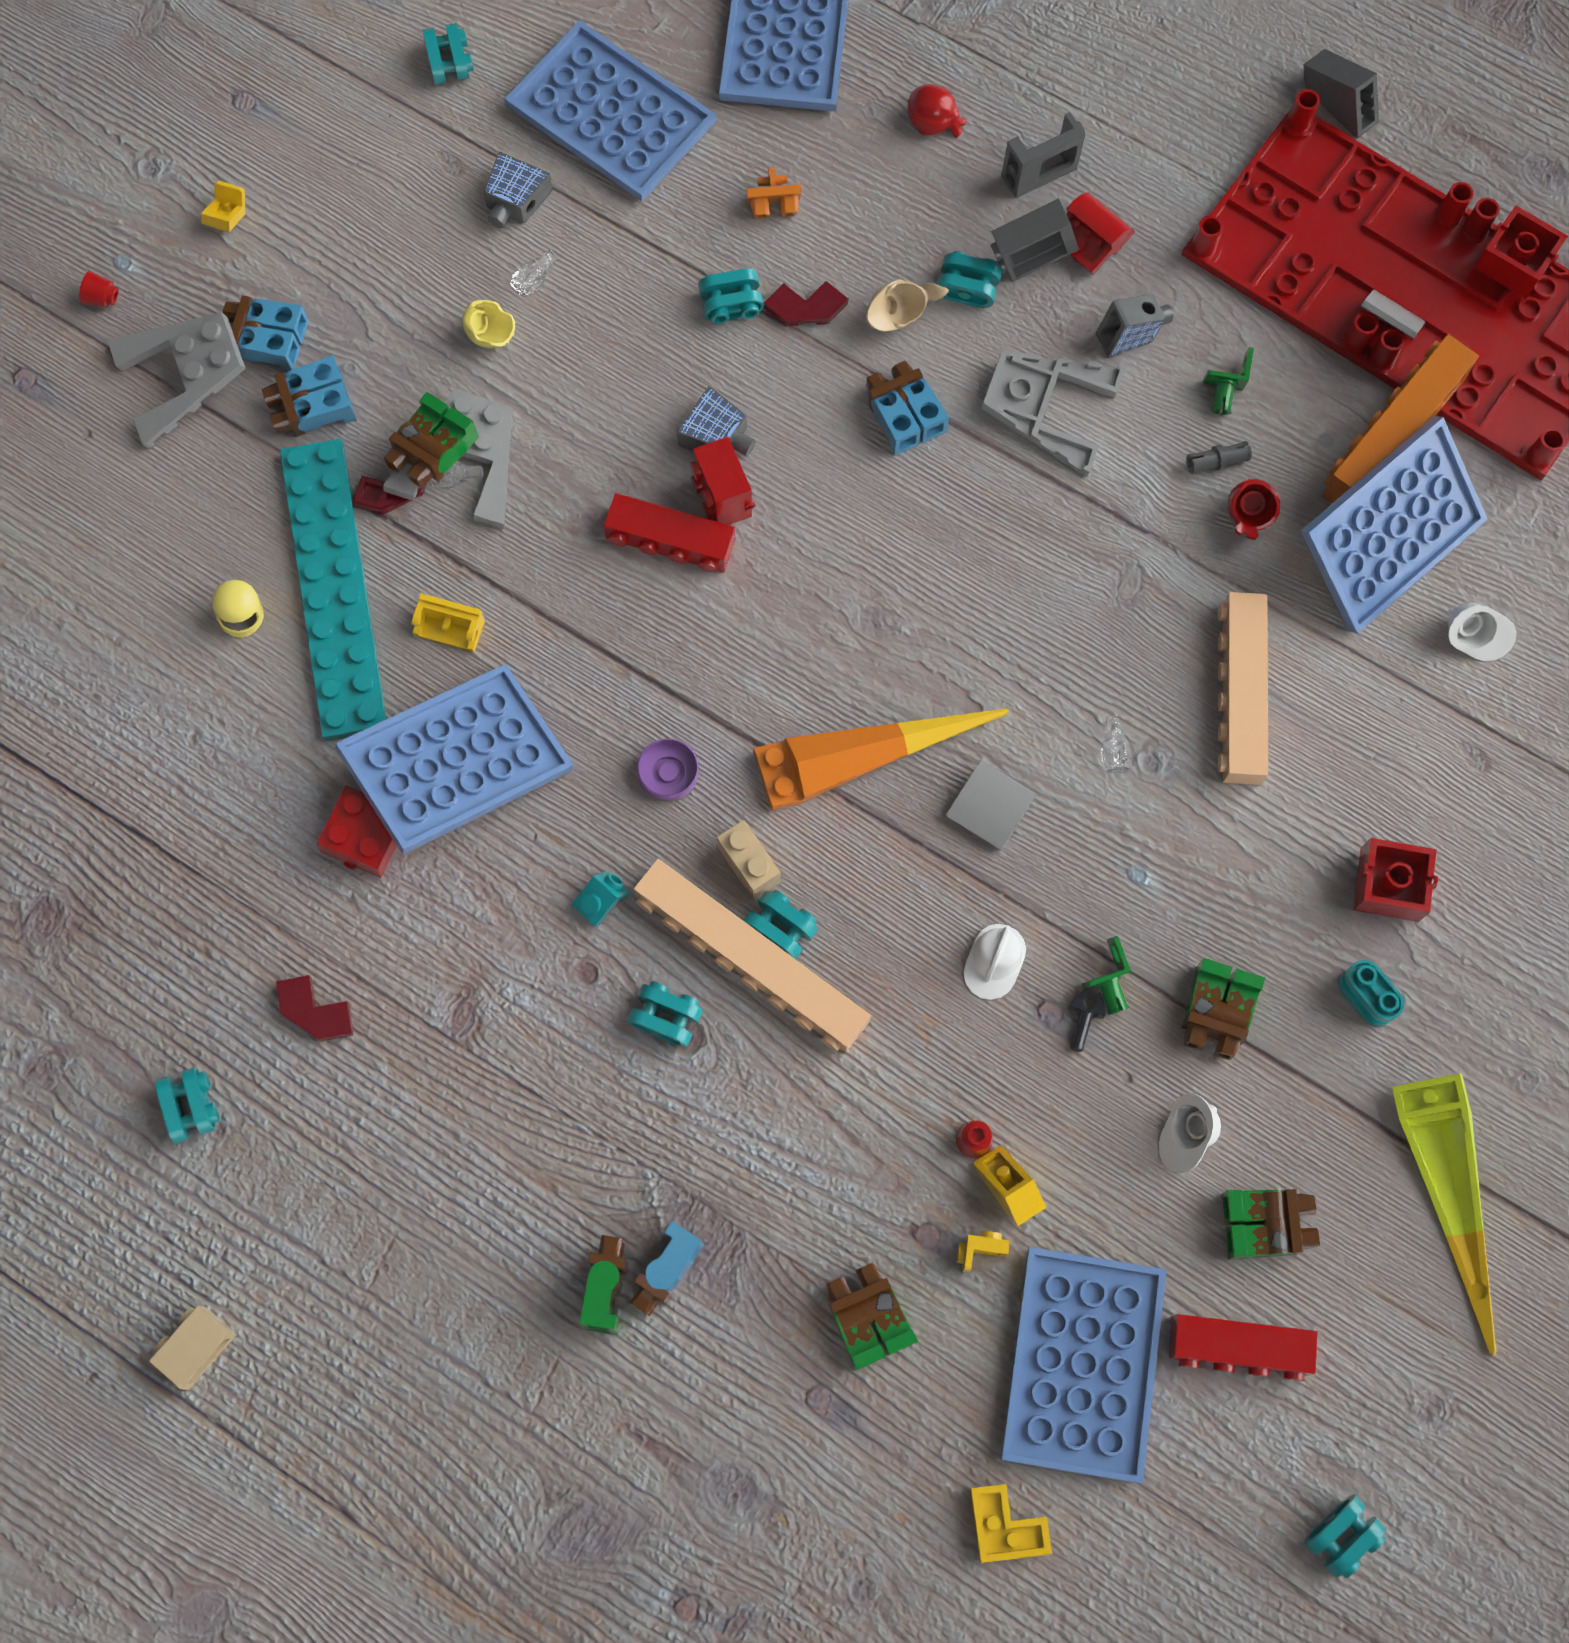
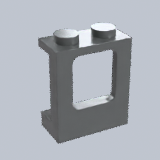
(1023, 166)

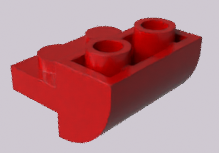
(1096, 231)

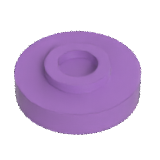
(668, 769)

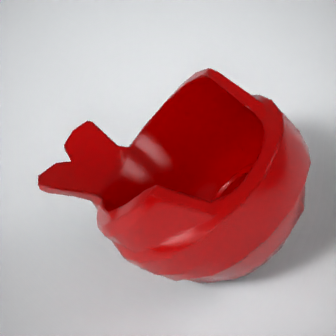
(934, 110)
(1253, 507)

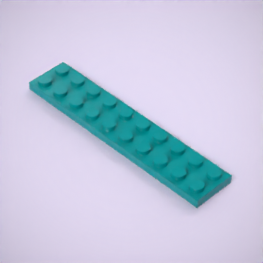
(333, 589)

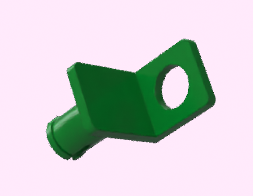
(1227, 382)
(1109, 983)

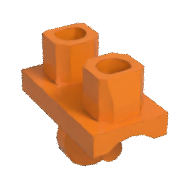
(761, 197)

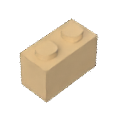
(748, 859)
(191, 1347)

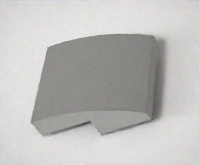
(1392, 314)
(991, 804)

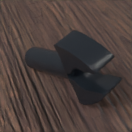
(1084, 1018)

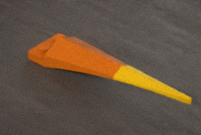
(820, 762)

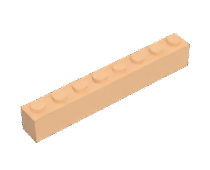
(752, 956)

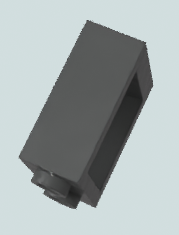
(1034, 240)

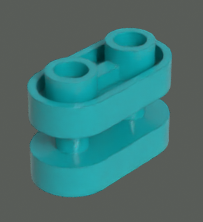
(456, 41)
(969, 279)
(731, 295)
(777, 906)
(1371, 993)
(657, 997)
(203, 1114)
(1366, 1537)

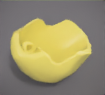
(487, 324)

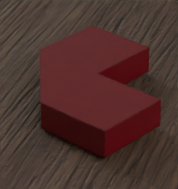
(818, 308)
(372, 498)
(299, 1007)

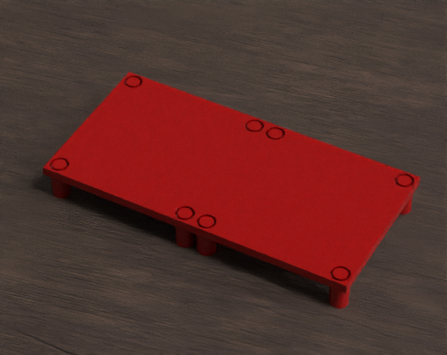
(1332, 220)

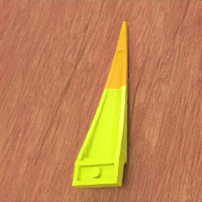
(1441, 1137)

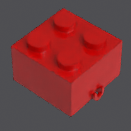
(1520, 251)
(721, 482)
(357, 834)
(1395, 879)

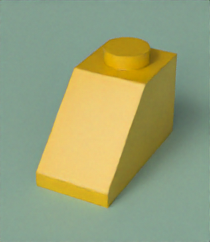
(1010, 1185)

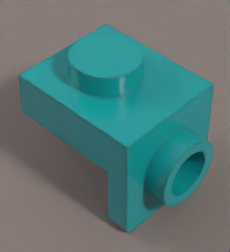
(600, 897)

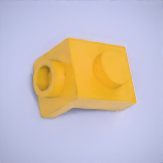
(226, 208)
(987, 1244)

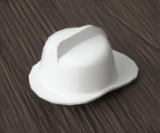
(1480, 631)
(994, 961)
(1188, 1133)

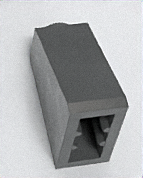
(1344, 90)

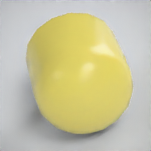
(234, 603)

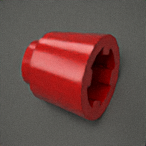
(97, 290)
(974, 1139)

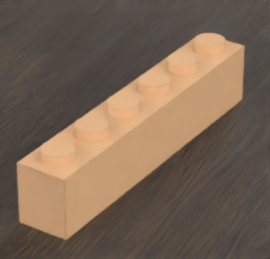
(1244, 688)

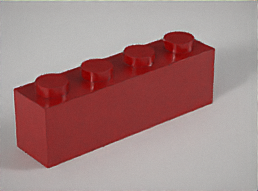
(669, 533)
(1243, 1345)

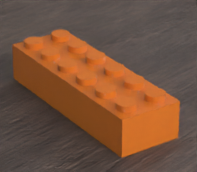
(1406, 411)

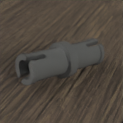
(1218, 457)

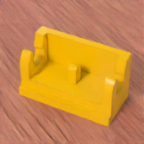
(447, 622)

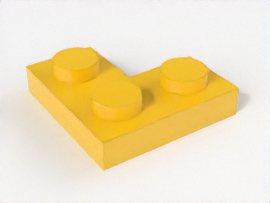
(1000, 1536)

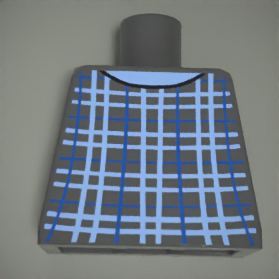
(515, 190)
(1132, 323)
(712, 420)

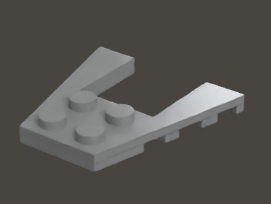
(205, 359)
(1022, 393)
(492, 447)

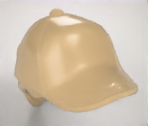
(900, 304)

